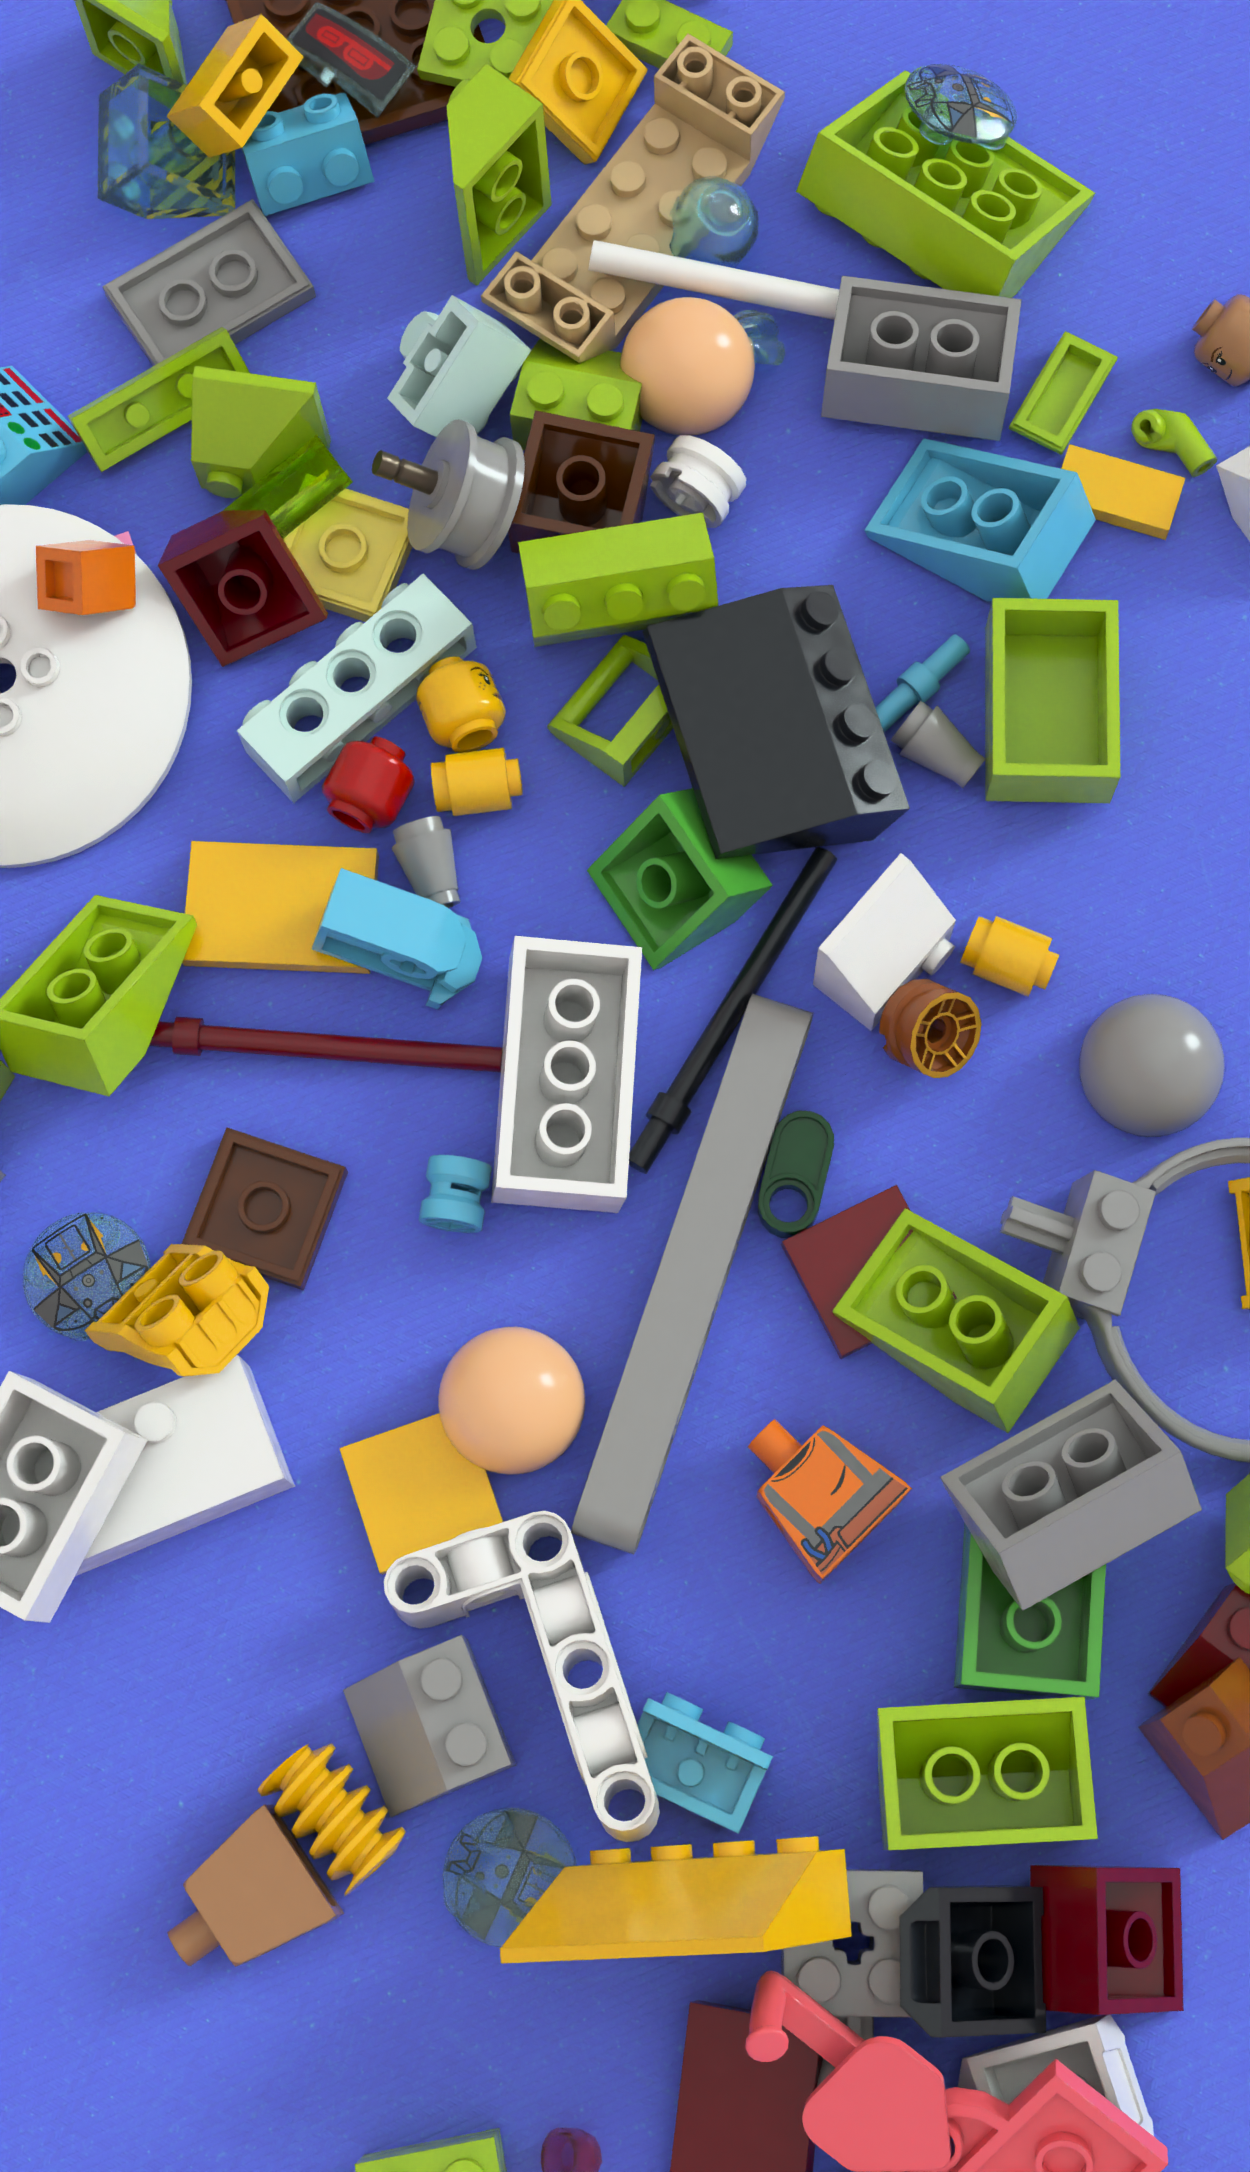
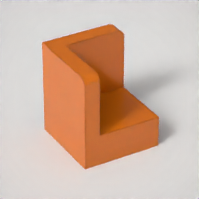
(85, 577)

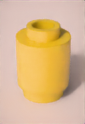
(476, 782)
(1009, 955)

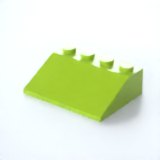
(948, 210)

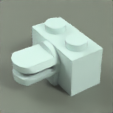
(455, 367)

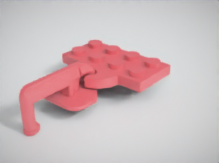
(893, 2114)

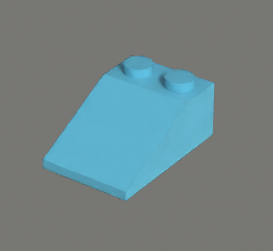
(984, 520)

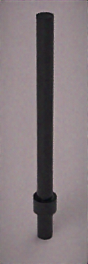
(671, 1108)

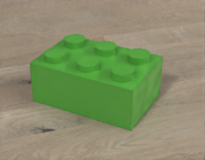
(1035, 1651)

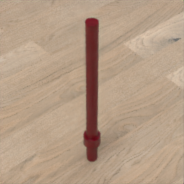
(191, 1036)

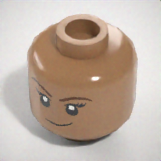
(1225, 339)

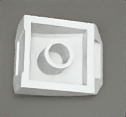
(1089, 2048)

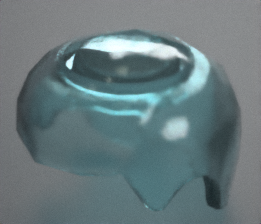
(713, 222)

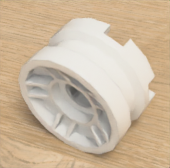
(698, 480)

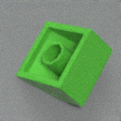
(668, 882)

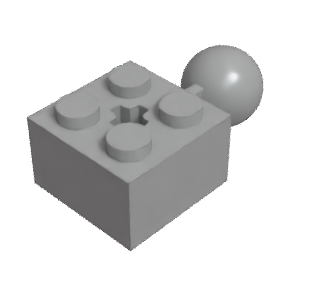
(870, 1984)

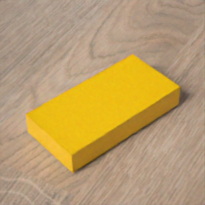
(1126, 491)

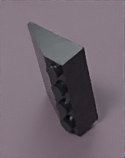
(776, 723)

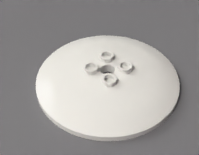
(91, 702)

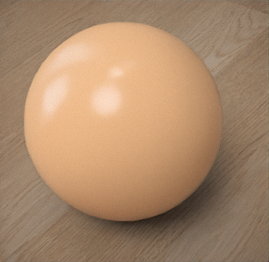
(690, 365)
(511, 1400)

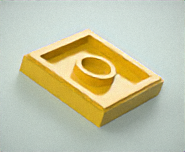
(579, 77)
(416, 1490)

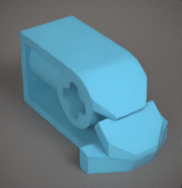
(399, 936)

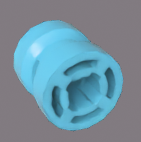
(455, 1193)

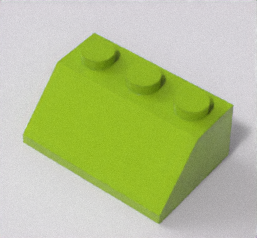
(496, 166)
(617, 578)
(985, 1774)

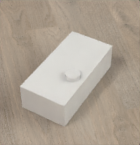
(567, 1075)
(202, 1460)

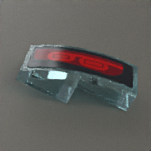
(351, 57)

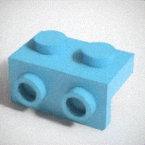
(307, 153)
(699, 1765)

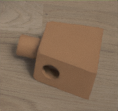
(253, 1894)

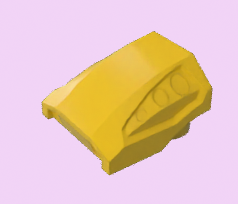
(186, 1312)

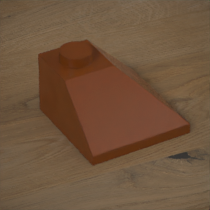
(1208, 1745)

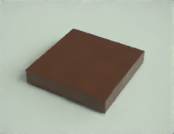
(266, 1206)

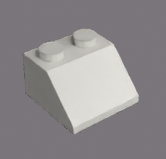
(884, 943)

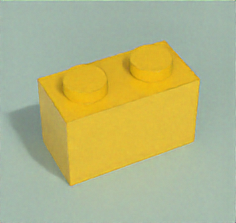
(235, 86)

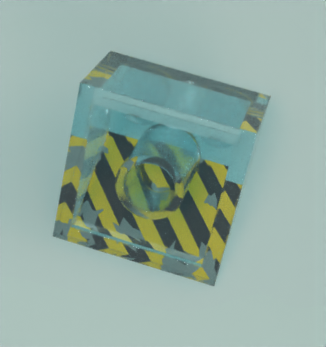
(149, 161)

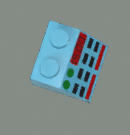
(34, 440)

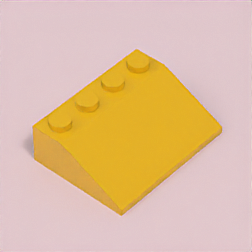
(688, 1904)

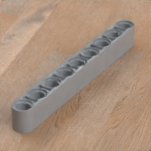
(691, 1275)

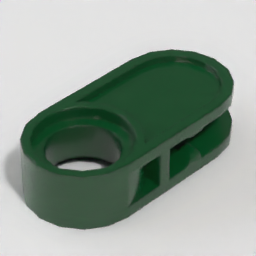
(798, 1162)

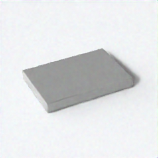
(218, 277)

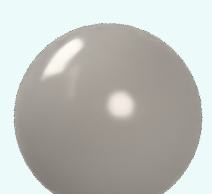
(1151, 1065)

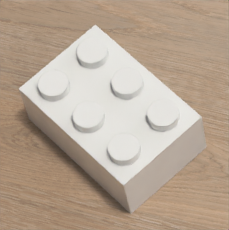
(55, 1491)

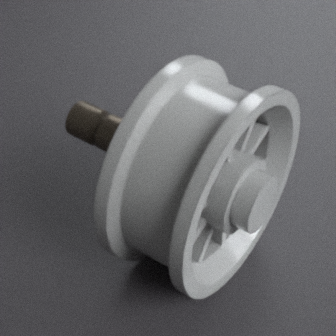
(460, 492)

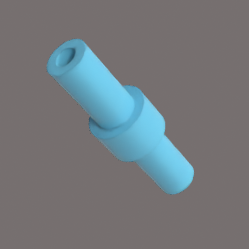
(921, 681)

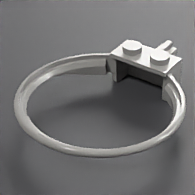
(1095, 1258)

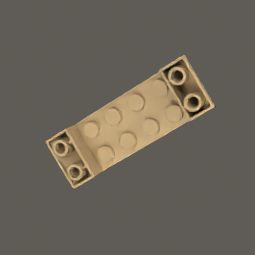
(703, 124)

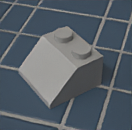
(428, 1725)

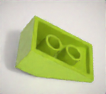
(94, 995)
(978, 1349)

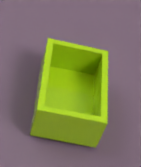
(1052, 700)

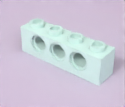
(303, 759)

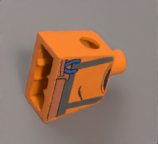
(823, 1494)

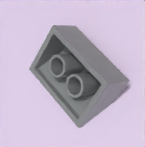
(921, 358)
(1072, 1493)

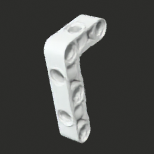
(570, 1629)

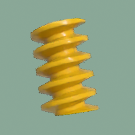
(332, 1814)

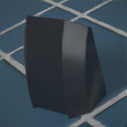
(973, 1961)

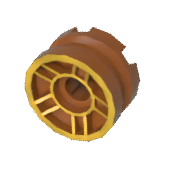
(930, 1028)

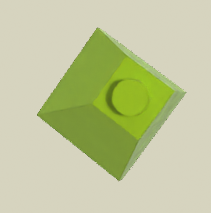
(134, 33)
(249, 426)

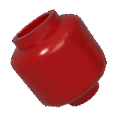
(368, 784)

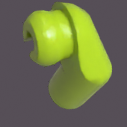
(1174, 434)

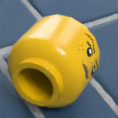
(461, 704)

